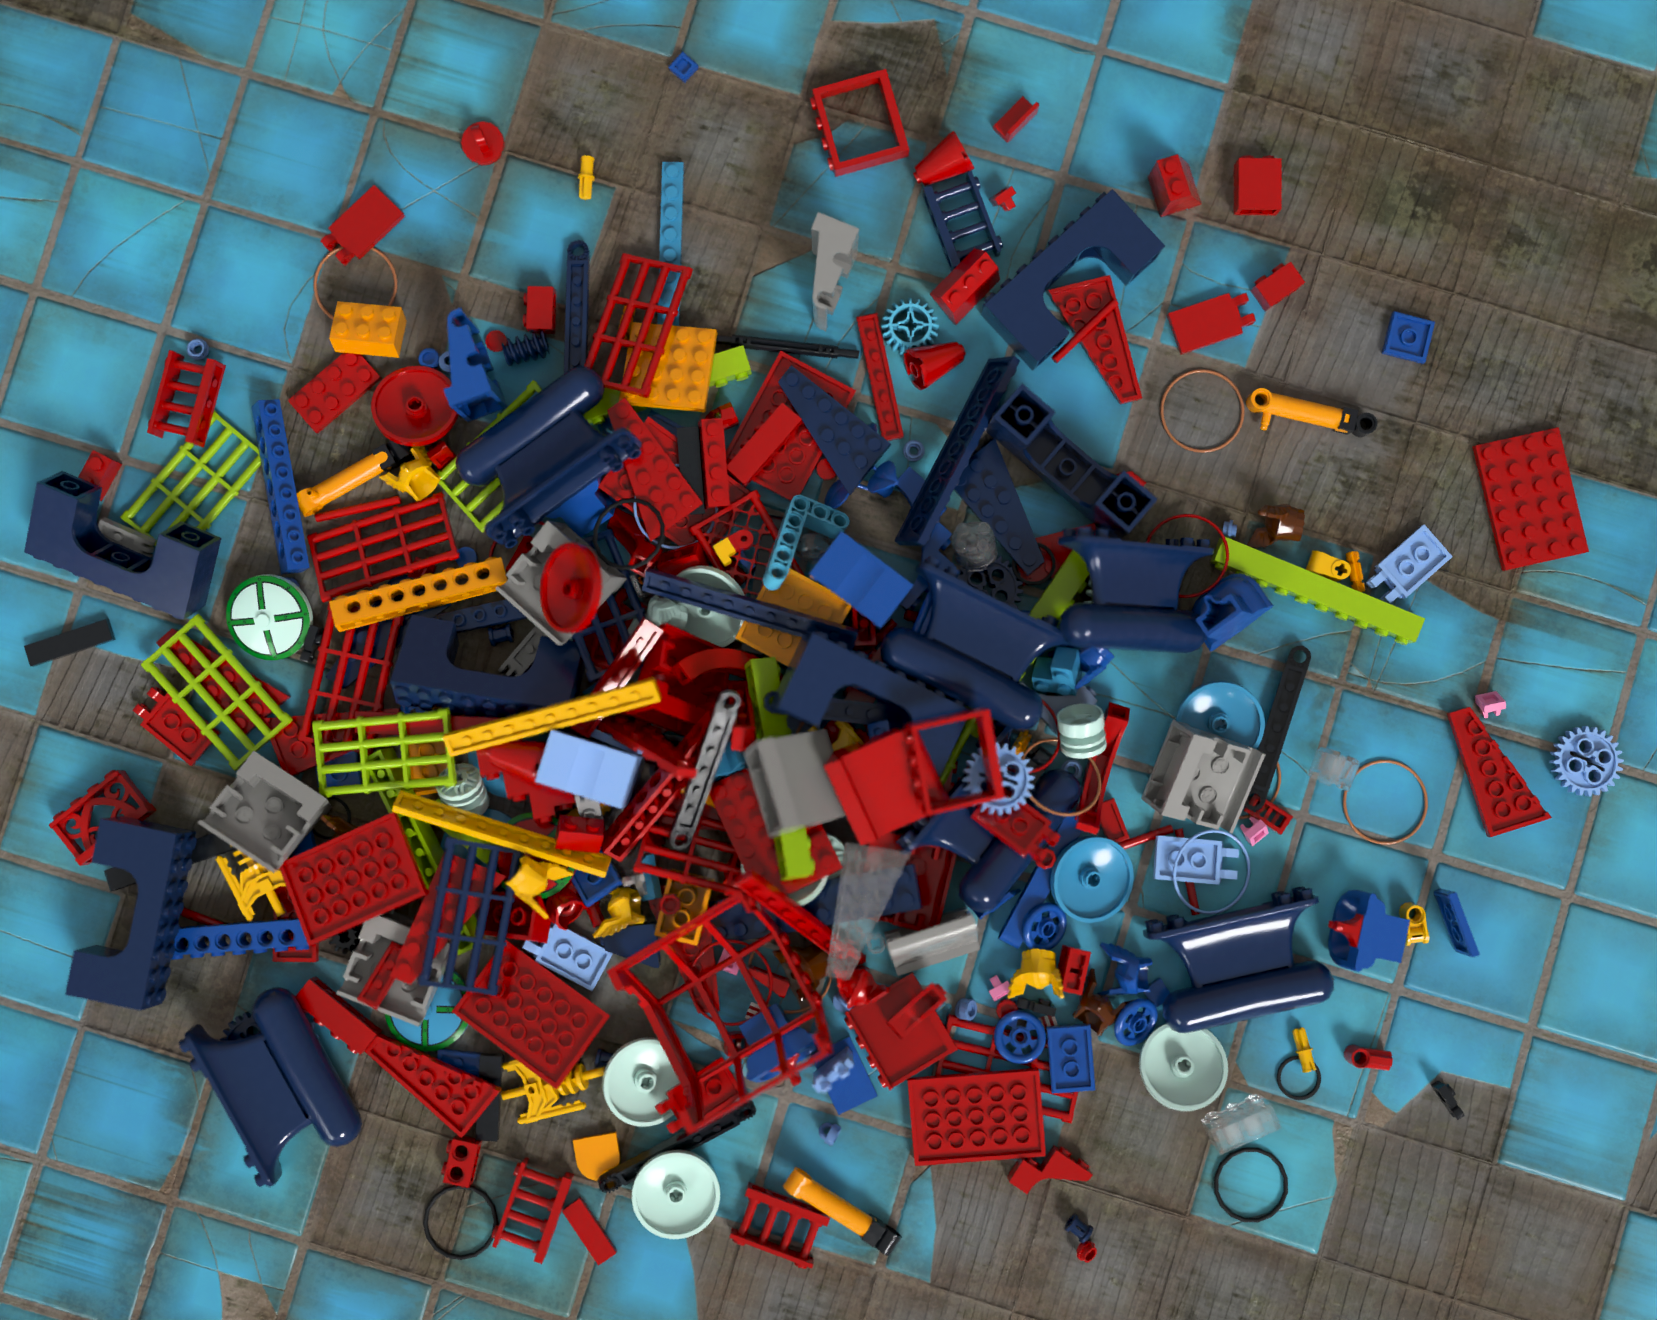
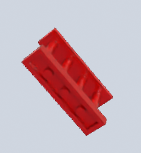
(204, 405)
(796, 1211)
(546, 1226)

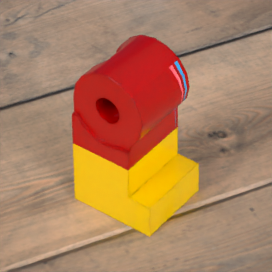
(733, 544)

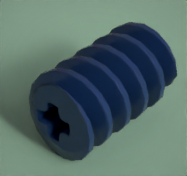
(525, 348)

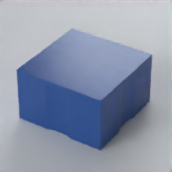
(861, 580)

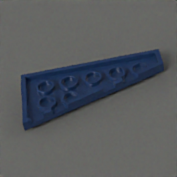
(842, 437)
(993, 499)
(381, 637)

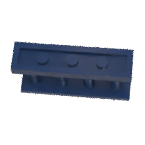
(940, 218)

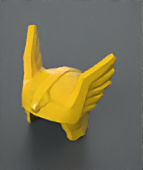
(415, 476)
(533, 878)
(624, 910)
(1037, 970)

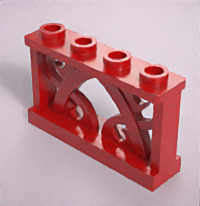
(87, 804)

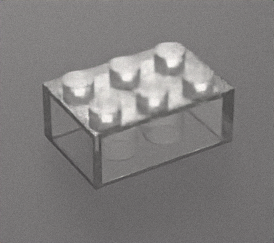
(1240, 1123)

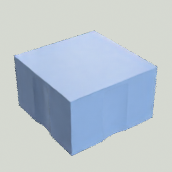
(590, 768)

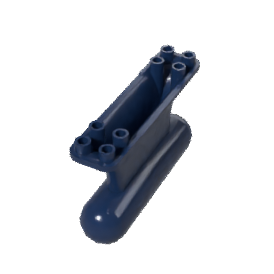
(545, 453)
(1133, 594)
(974, 648)
(993, 862)
(1241, 964)
(275, 1083)

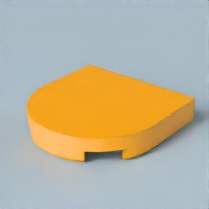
(597, 1154)

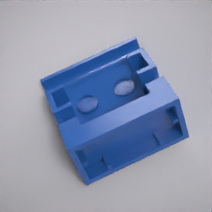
(472, 390)

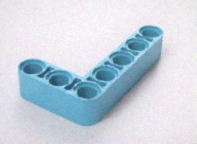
(799, 514)

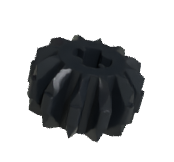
(349, 944)

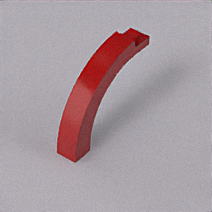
(713, 661)
(1116, 720)

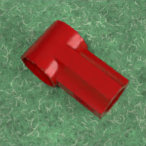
(1369, 1057)

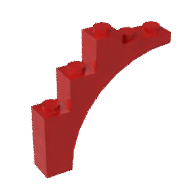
(542, 797)

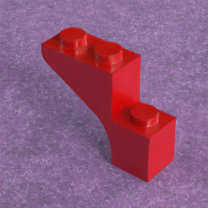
(634, 541)
(917, 1010)
(1056, 1165)

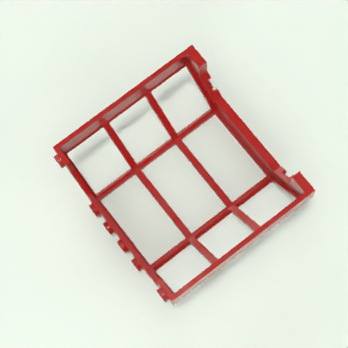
(624, 979)

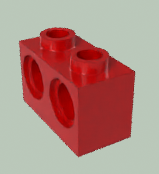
(1073, 968)
(466, 1162)

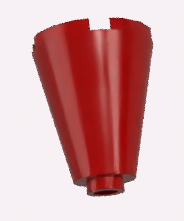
(943, 161)
(932, 362)
(518, 758)

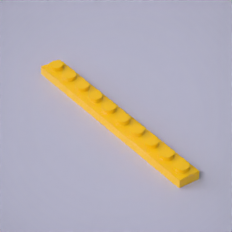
(552, 717)
(498, 833)

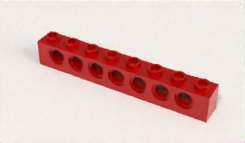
(651, 799)

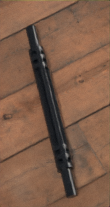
(786, 346)

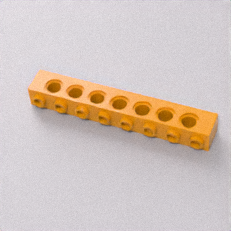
(389, 609)

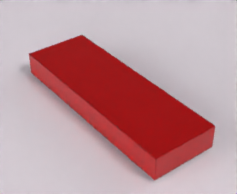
(380, 980)
(589, 1231)

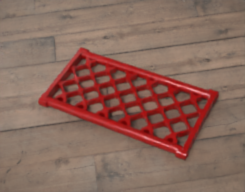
(754, 496)

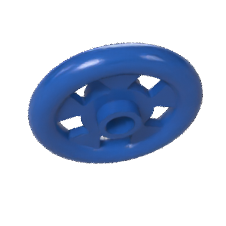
(1044, 927)
(1135, 1022)
(1036, 1045)

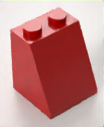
(1173, 185)

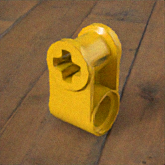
(1325, 565)
(1417, 927)

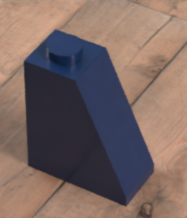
(633, 940)

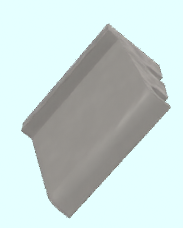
(836, 252)
(525, 576)
(1202, 777)
(793, 781)
(265, 812)
(923, 948)
(402, 1000)

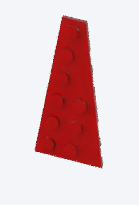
(232, 677)
(642, 736)
(301, 756)

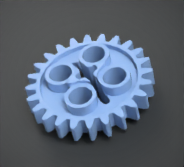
(1578, 779)
(1018, 791)

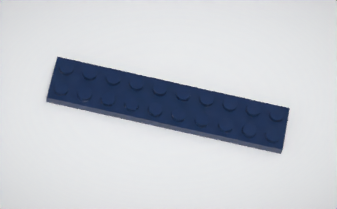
(957, 451)
(741, 926)

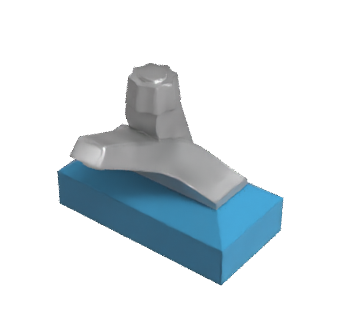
(646, 884)

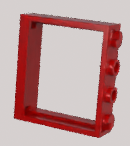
(873, 159)
(989, 754)

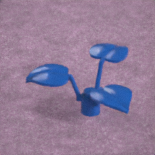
(881, 483)

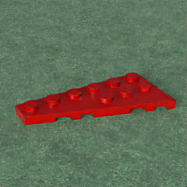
(1107, 342)
(654, 475)
(1495, 783)
(688, 953)
(412, 954)
(444, 1089)

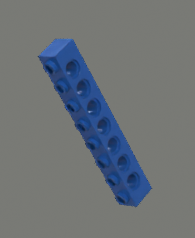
(280, 486)
(238, 943)

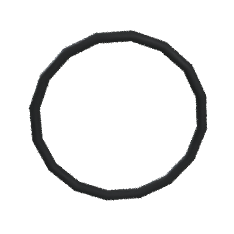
(651, 556)
(1216, 1186)
(426, 1228)

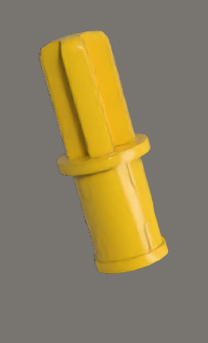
(586, 177)
(1303, 1050)

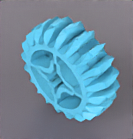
(900, 327)

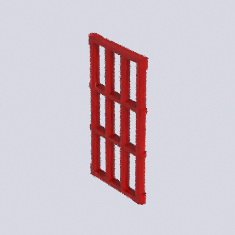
(650, 308)
(360, 543)
(303, 734)
(690, 858)
(992, 1053)

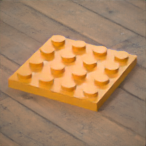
(683, 370)
(798, 595)

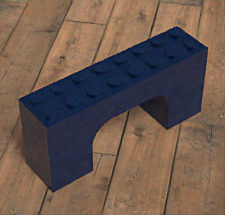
(1103, 232)
(1030, 435)
(67, 535)
(825, 666)
(429, 680)
(160, 864)

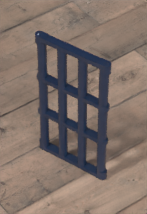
(619, 620)
(423, 979)

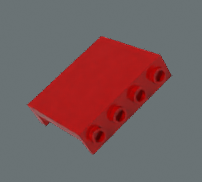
(895, 1057)

